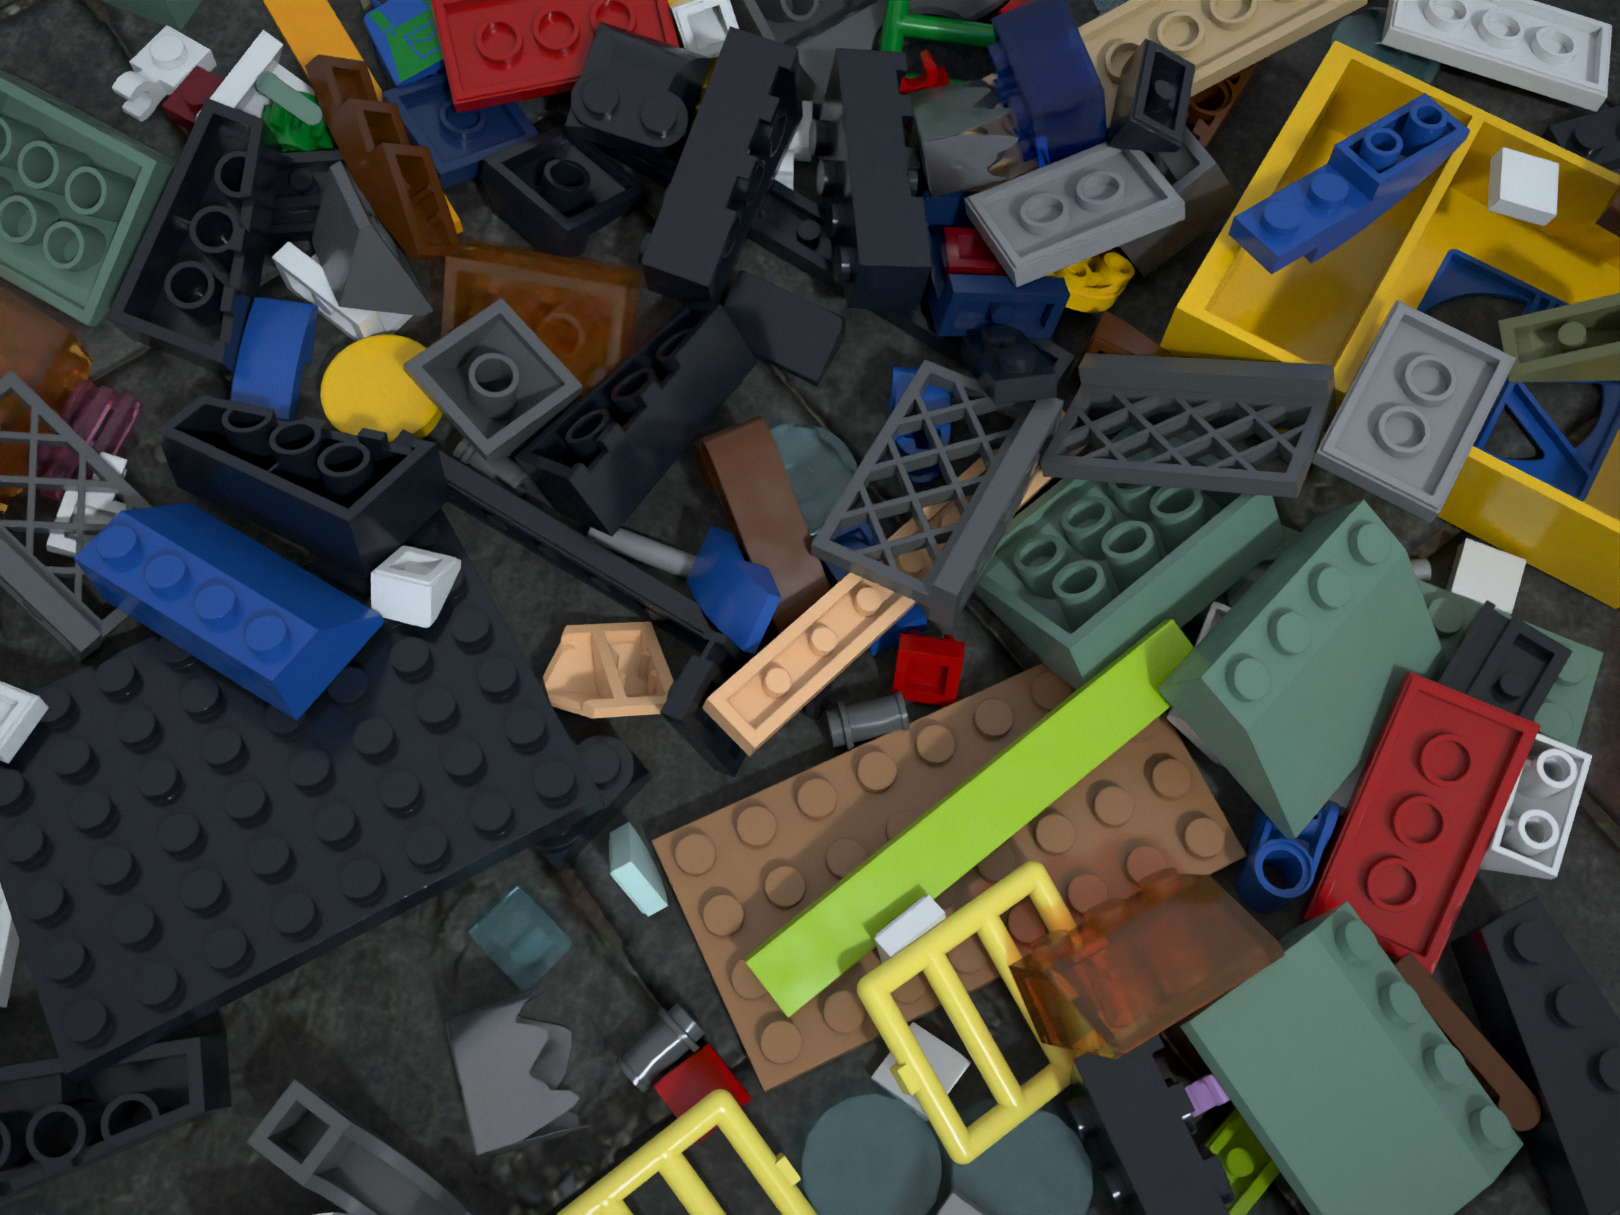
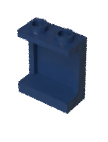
(978, 301)

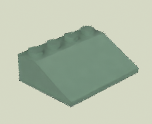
(71, 200)
(1112, 560)
(1309, 664)
(1352, 1079)

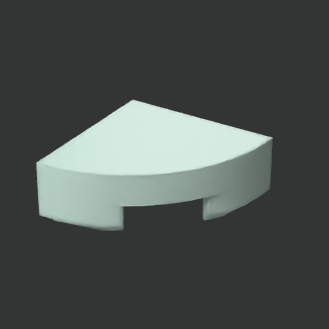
(635, 870)

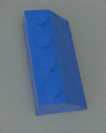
(228, 601)

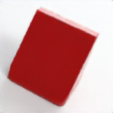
(695, 1080)

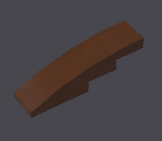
(376, 149)

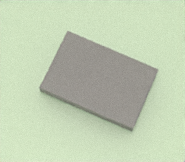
(1073, 210)
(1413, 411)

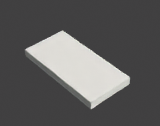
(1509, 42)

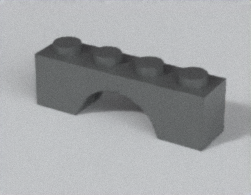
(863, 31)
(348, 1160)

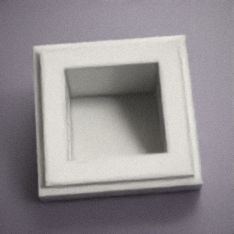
(703, 24)
(413, 585)
(945, 1061)

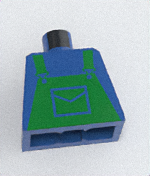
(404, 40)

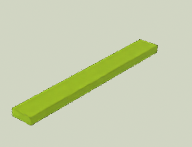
(970, 820)

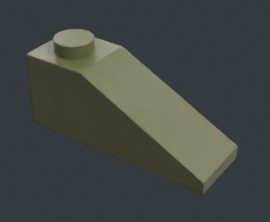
(1565, 342)

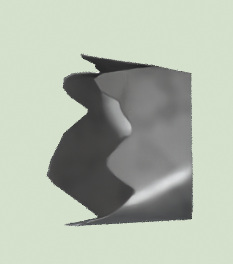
(947, 155)
(512, 1075)

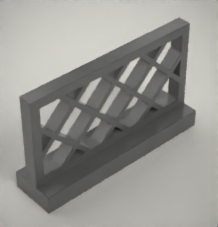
(1189, 396)
(982, 520)
(21, 573)

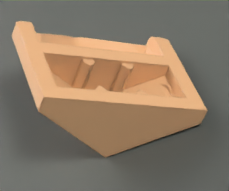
(608, 671)

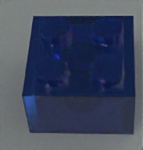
(1047, 82)

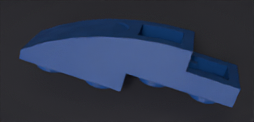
(1353, 189)

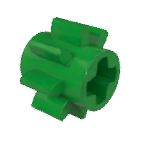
(294, 133)

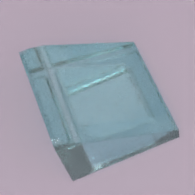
(521, 938)

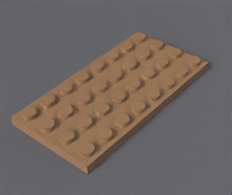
(785, 846)

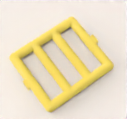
(928, 955)
(665, 1156)

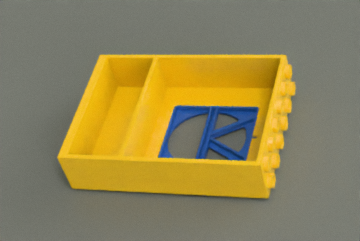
(1424, 253)

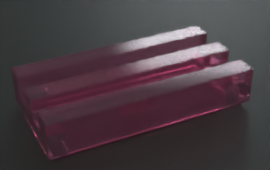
(84, 414)

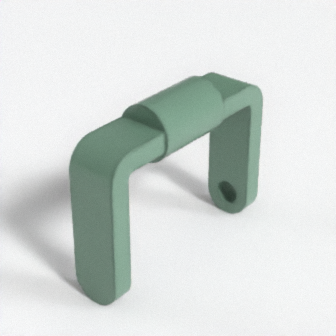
(290, 99)

